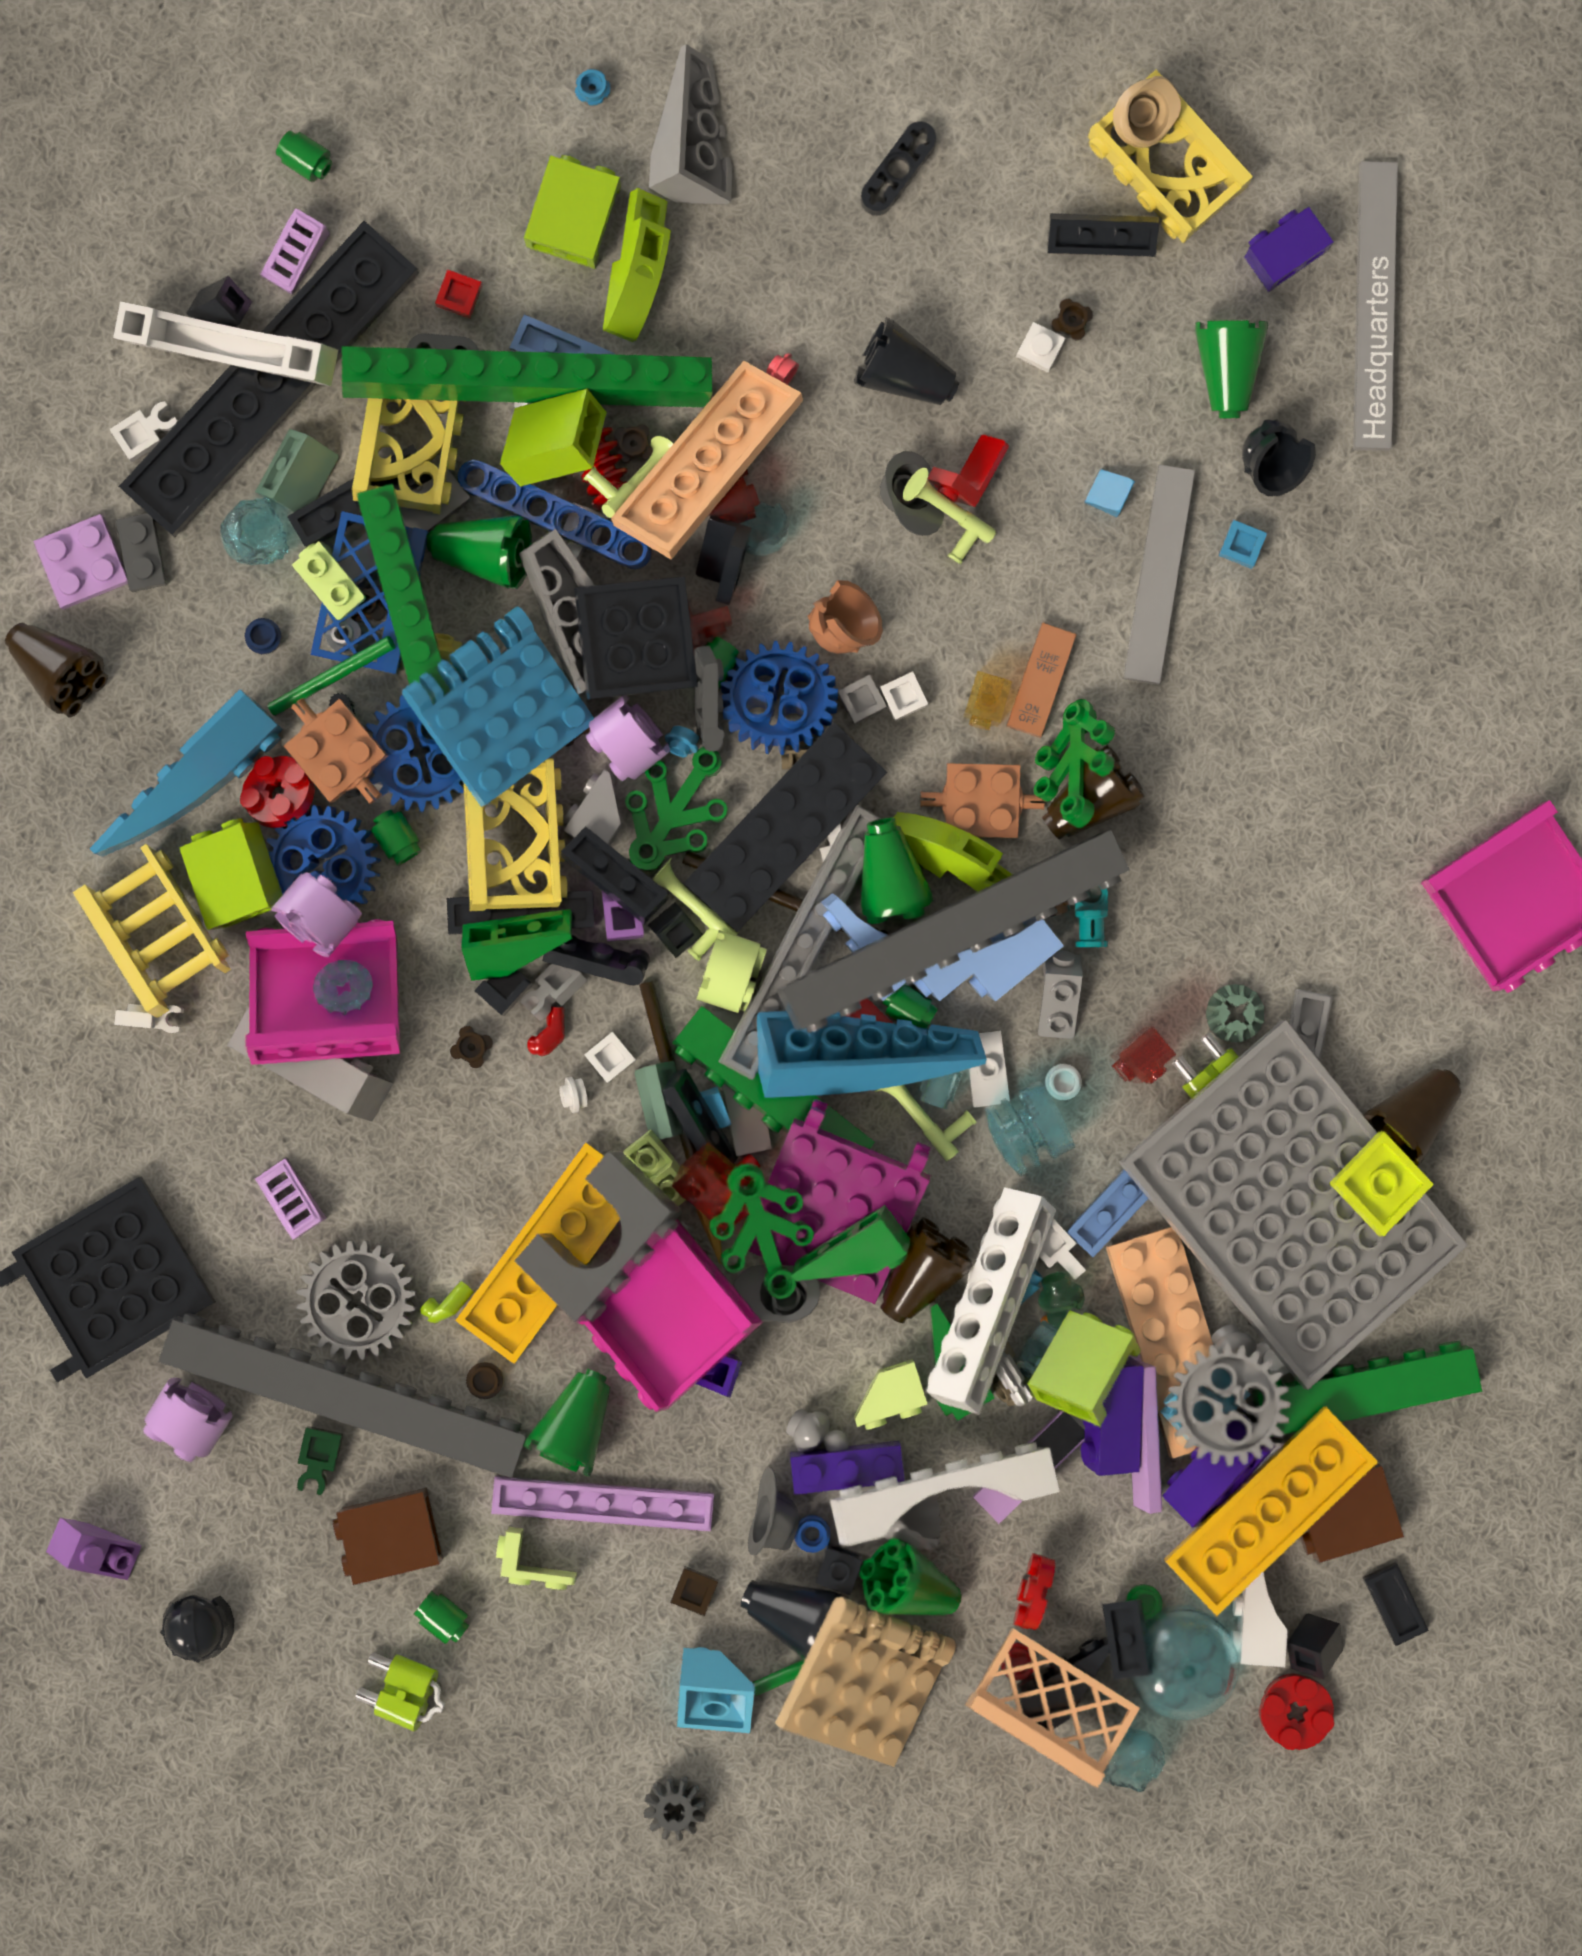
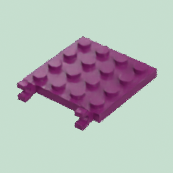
(839, 1188)

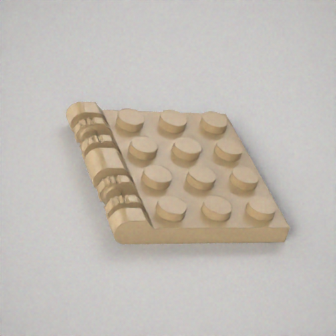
(865, 1682)

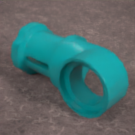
(1095, 912)

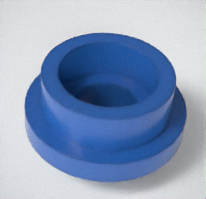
(812, 1545)

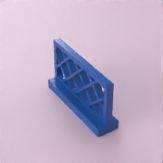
(391, 661)

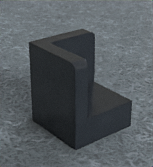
(220, 303)
(504, 991)
(1315, 1645)

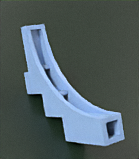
(993, 968)

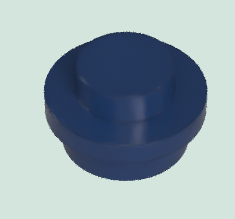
(263, 636)

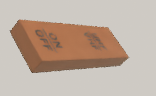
(1041, 680)

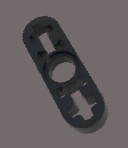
(922, 153)

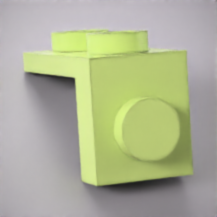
(328, 580)
(510, 1549)

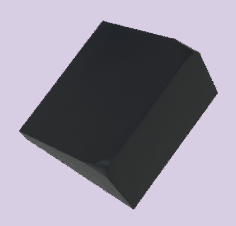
(675, 929)

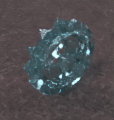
(338, 974)

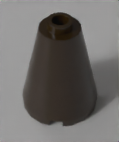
(1417, 1112)

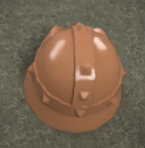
(845, 619)

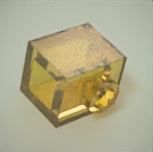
(987, 700)

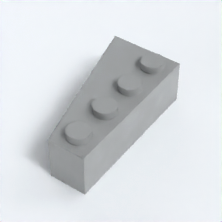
(553, 576)
(338, 1081)

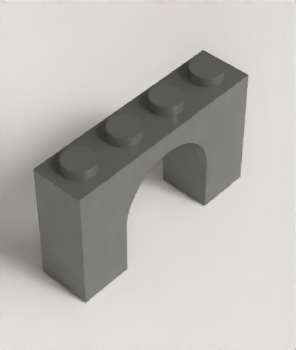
(644, 1217)

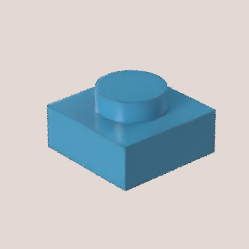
(1242, 544)

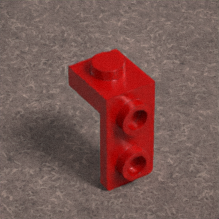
(975, 475)

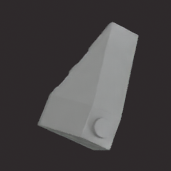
(687, 147)

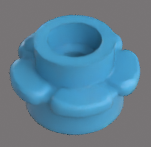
(589, 78)
(682, 741)

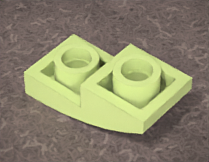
(656, 1163)

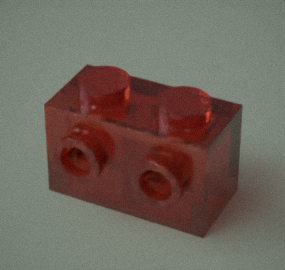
(1142, 1057)
(705, 1183)

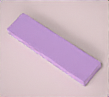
(1147, 1481)

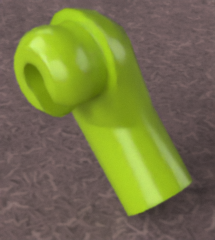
(450, 1305)

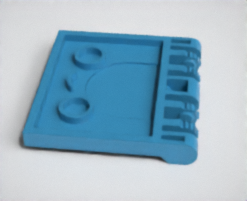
(504, 712)

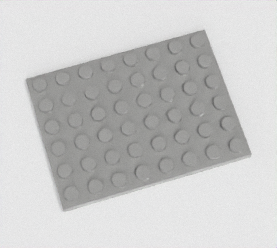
(1251, 1197)

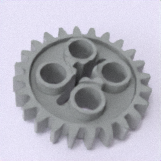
(336, 1327)
(1243, 1374)

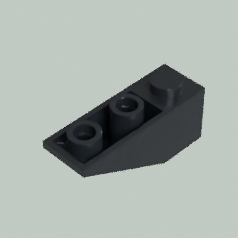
(1088, 1660)

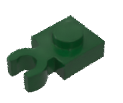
(320, 1453)

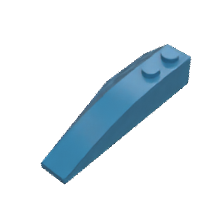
(210, 761)
(857, 1054)

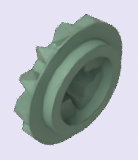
(1217, 1013)

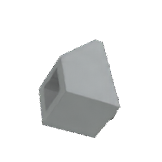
(597, 811)

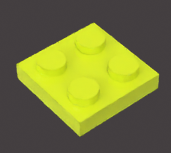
(1381, 1183)

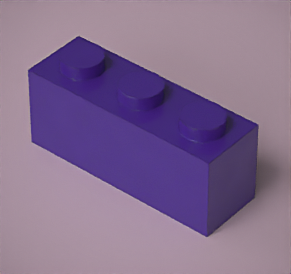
(1117, 1442)
(846, 1468)
(1206, 1486)

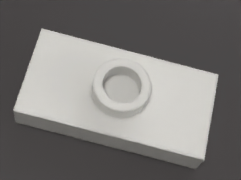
(989, 1080)

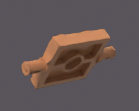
(336, 751)
(983, 799)

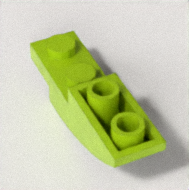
(640, 267)
(946, 847)

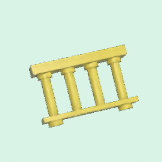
(116, 933)

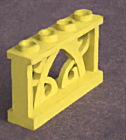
(1219, 168)
(374, 468)
(487, 876)

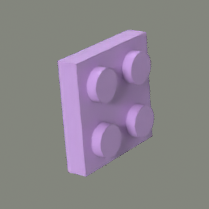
(81, 561)

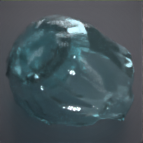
(254, 533)
(1135, 1761)

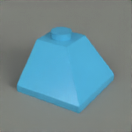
(713, 1693)

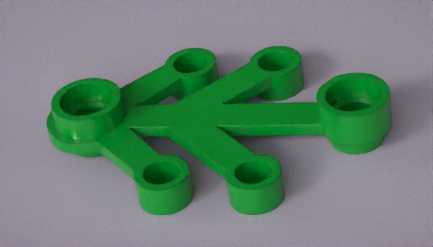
(1077, 721)
(672, 813)
(759, 1225)

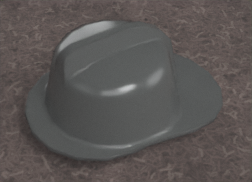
(917, 514)
(786, 1310)
(774, 1519)

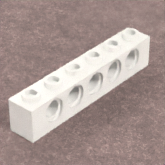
(995, 1318)

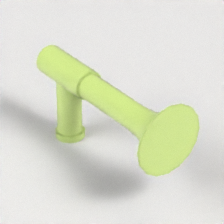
(920, 487)
(617, 497)
(666, 878)
(939, 1139)

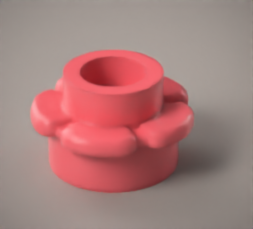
(783, 368)

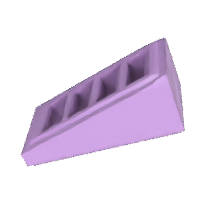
(305, 258)
(285, 1217)

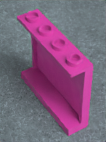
(1514, 898)
(284, 1012)
(672, 1321)

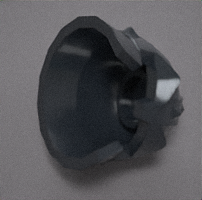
(1277, 458)
(197, 1627)

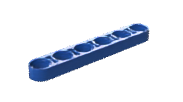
(553, 515)

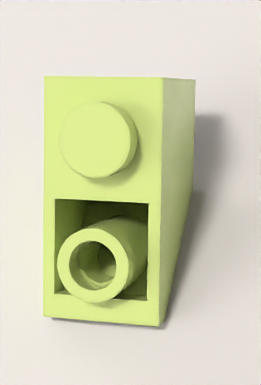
(891, 1393)

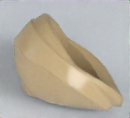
(1146, 112)

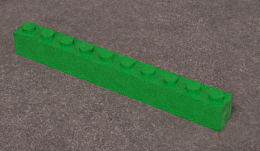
(524, 376)

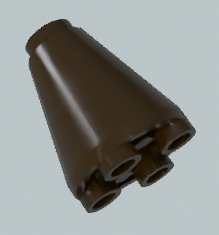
(56, 667)
(1109, 794)
(926, 1273)

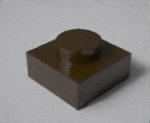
(694, 1591)

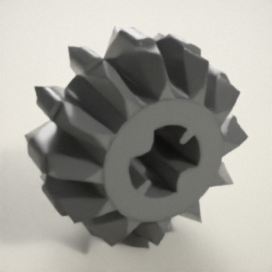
(674, 1821)

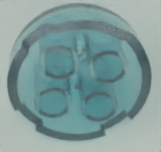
(1184, 1638)

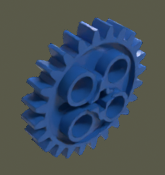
(746, 692)
(387, 770)
(304, 837)

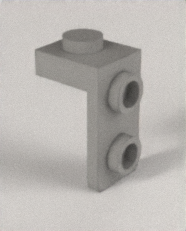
(1060, 995)

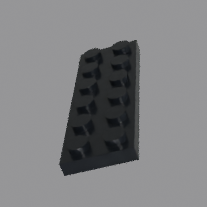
(785, 827)

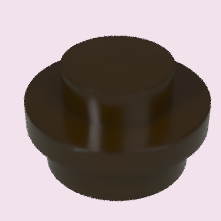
(484, 1380)

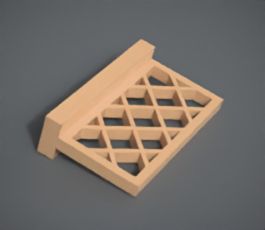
(1034, 1734)

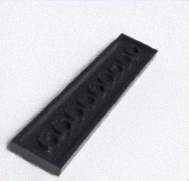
(250, 403)

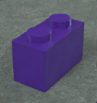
(1287, 248)

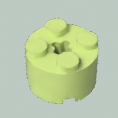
(729, 971)

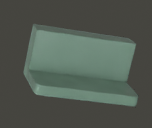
(297, 471)
(657, 1113)

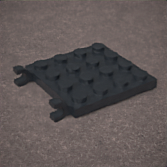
(110, 1278)

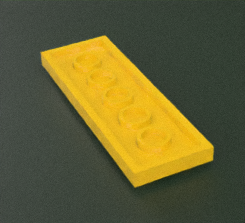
(509, 1303)
(1270, 1510)

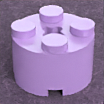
(627, 739)
(315, 913)
(187, 1419)

